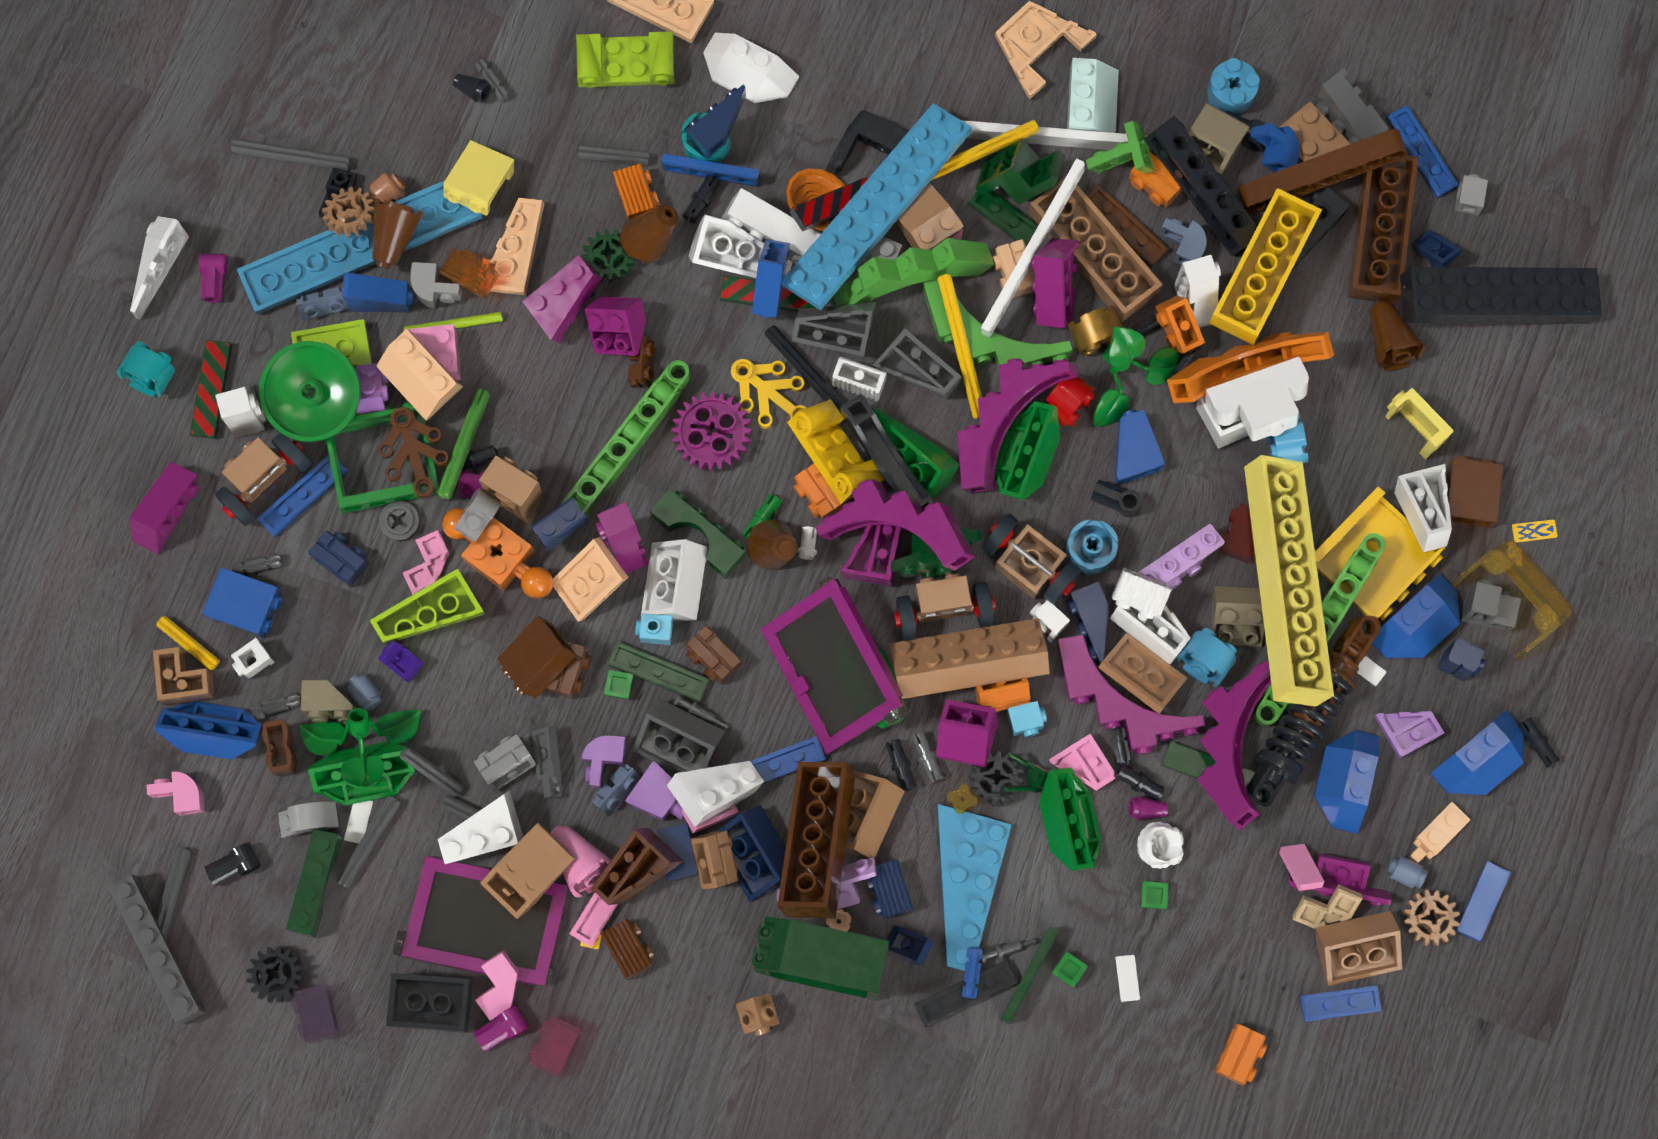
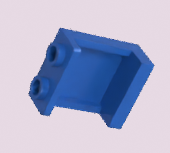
(242, 602)

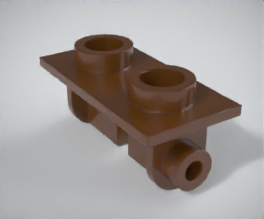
(643, 371)

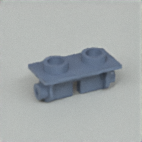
(313, 306)
(609, 798)

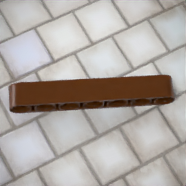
(1324, 169)

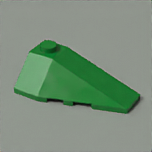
(924, 459)

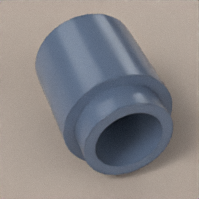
(364, 692)
(1407, 872)

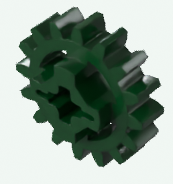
(599, 256)

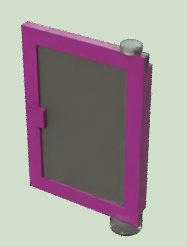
(834, 666)
(464, 925)

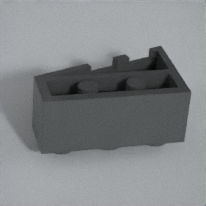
(1346, 109)
(836, 327)
(918, 366)

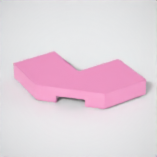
(435, 556)
(504, 977)

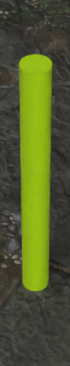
(464, 322)

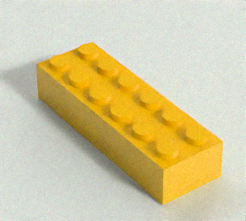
(1265, 266)

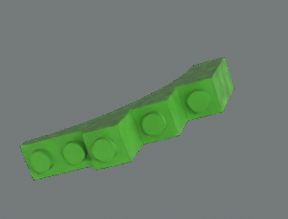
(914, 266)
(985, 348)

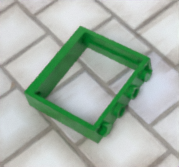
(384, 496)

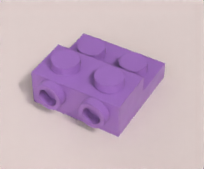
(372, 389)

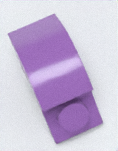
(602, 751)

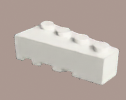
(768, 222)

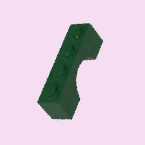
(675, 513)
(309, 896)

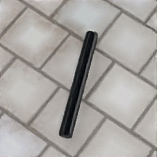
(803, 366)

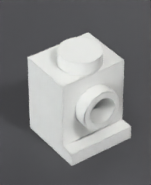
(1050, 619)
(253, 649)

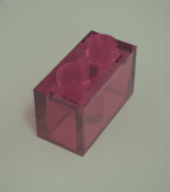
(555, 1046)

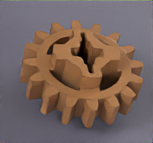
(349, 212)
(1432, 928)

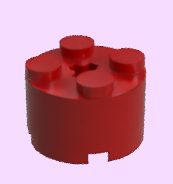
(1069, 398)

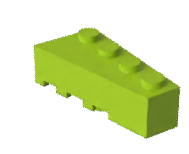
(431, 608)

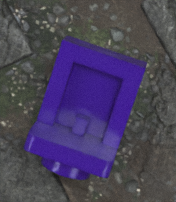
(400, 660)

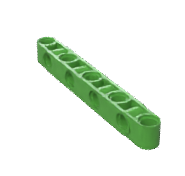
(630, 436)
(1334, 608)

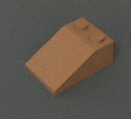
(929, 220)

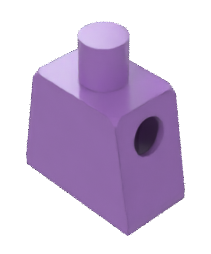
(654, 796)

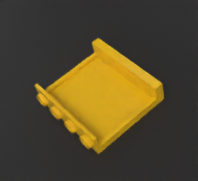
(1397, 565)

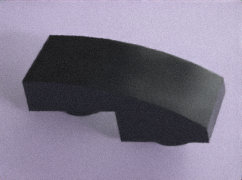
(337, 180)

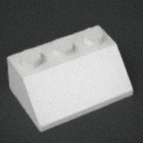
(674, 579)

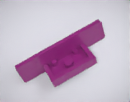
(1347, 873)

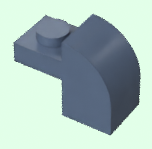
(1191, 239)

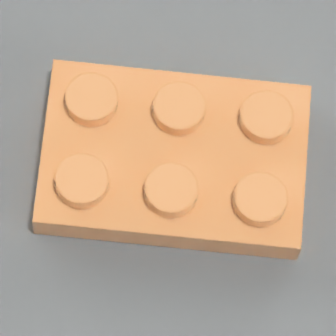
(589, 579)

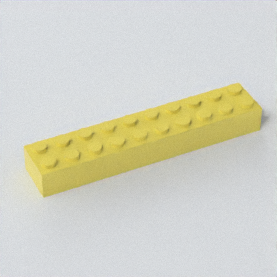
(1288, 581)

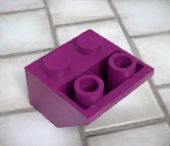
(616, 325)
(966, 733)

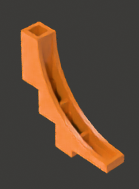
(1246, 359)

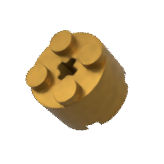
(1094, 329)

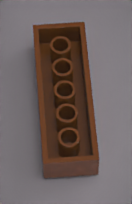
(1383, 231)
(816, 840)

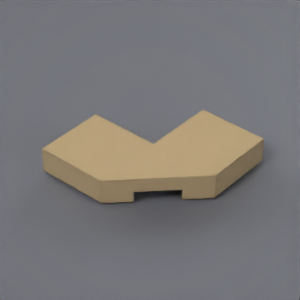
(1317, 914)

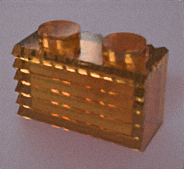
(469, 272)

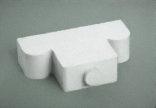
(1261, 399)

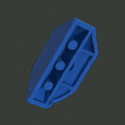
(1421, 622)
(209, 729)
(1483, 759)
(1347, 779)

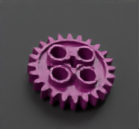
(704, 452)

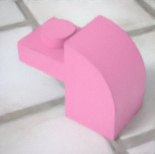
(186, 793)

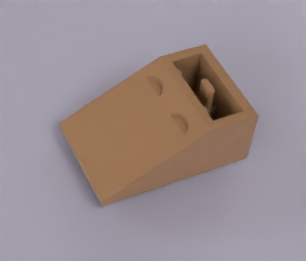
(527, 871)

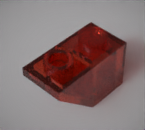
(1239, 539)

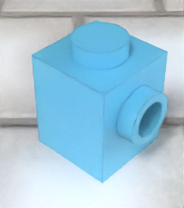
(654, 629)
(1026, 719)

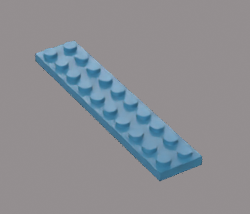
(876, 206)
(328, 256)

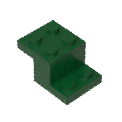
(1020, 172)
(925, 561)

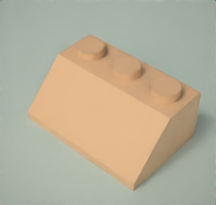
(418, 374)

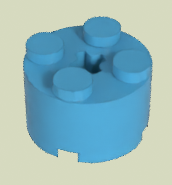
(1237, 75)
(1290, 444)
(1092, 533)
(1207, 657)

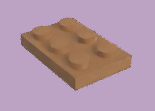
(1314, 133)
(1142, 673)

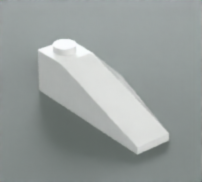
(161, 248)

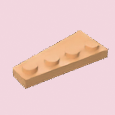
(517, 247)

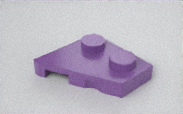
(1409, 730)

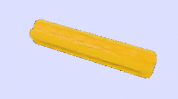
(188, 642)

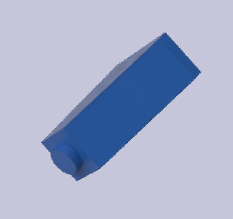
(769, 278)
(376, 294)
(1136, 448)

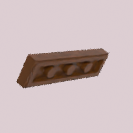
(1137, 236)

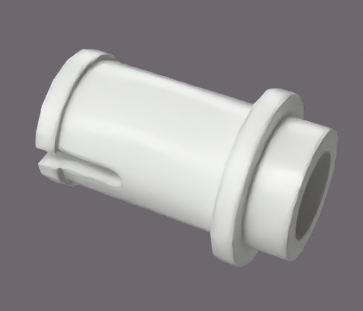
(808, 541)

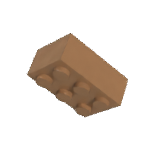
(515, 490)

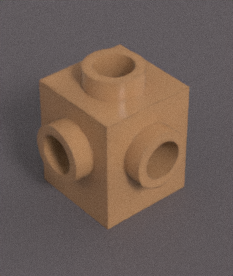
(757, 1014)

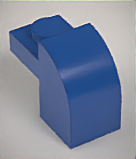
(1280, 144)

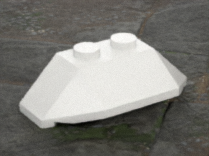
(739, 62)

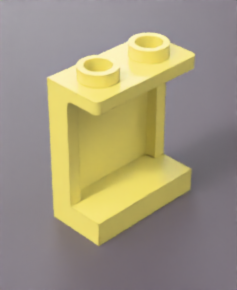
(477, 177)
(1423, 418)

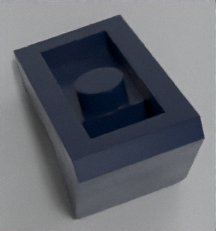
(1435, 249)
(909, 945)

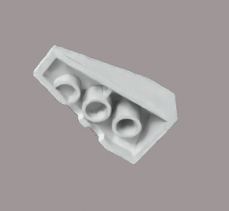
(726, 247)

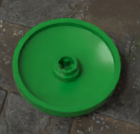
(309, 391)

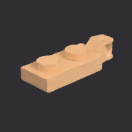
(1439, 833)

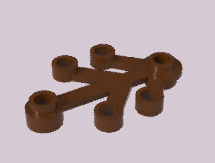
(411, 448)

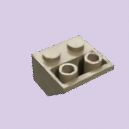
(1218, 136)
(1237, 616)
(323, 702)

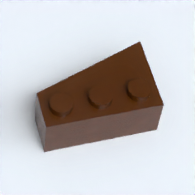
(635, 866)

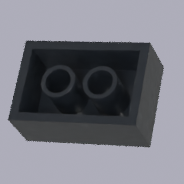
(429, 1003)

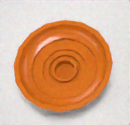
(811, 184)

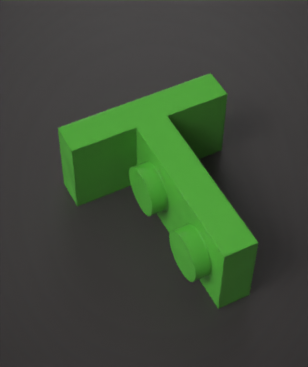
(1135, 149)

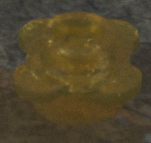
(961, 806)

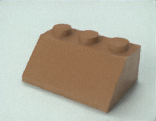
(871, 813)
(1359, 948)

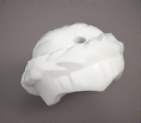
(1160, 845)

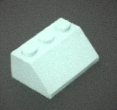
(1092, 96)

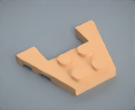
(1030, 35)

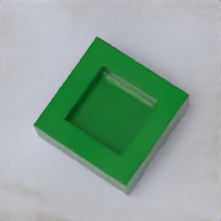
(618, 685)
(1154, 895)
(1069, 969)

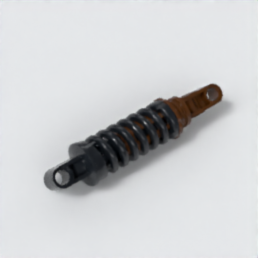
(1303, 721)

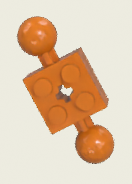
(502, 569)

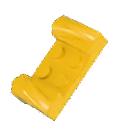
(831, 449)

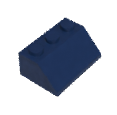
(756, 852)

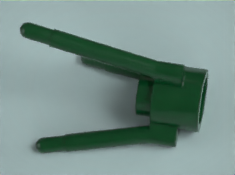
(1035, 776)

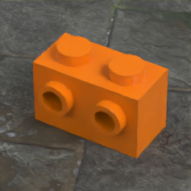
(1179, 324)

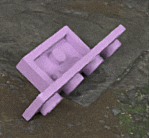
(1184, 558)
(852, 873)

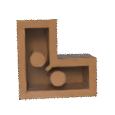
(175, 683)

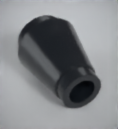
(473, 87)

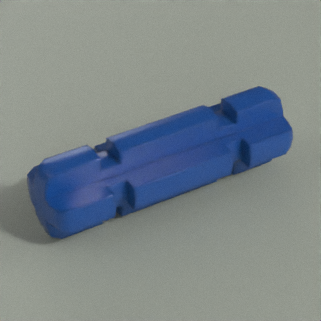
(972, 972)

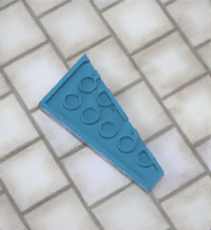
(970, 867)

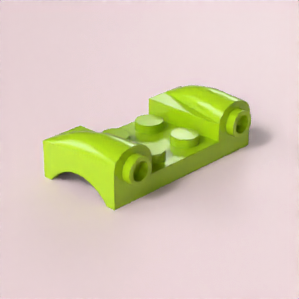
(625, 60)

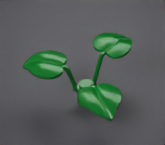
(1123, 348)
(362, 771)

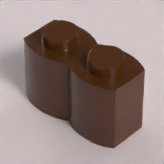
(279, 740)

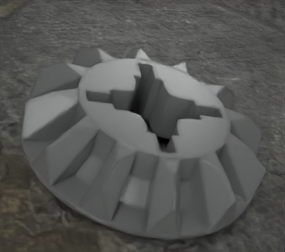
(398, 509)

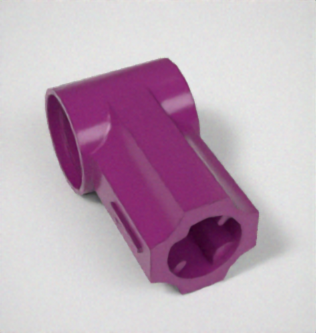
(213, 269)
(506, 1025)

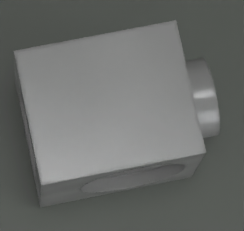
(1471, 194)

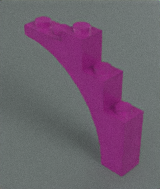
(997, 411)
(874, 507)
(1142, 726)
(1224, 742)

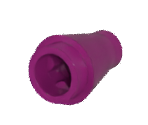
(1145, 808)

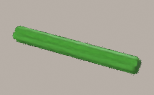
(463, 444)

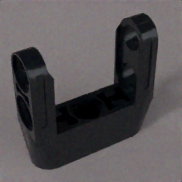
(870, 131)

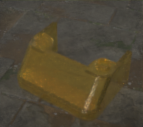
(1551, 606)

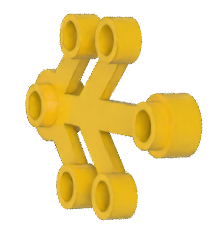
(765, 389)

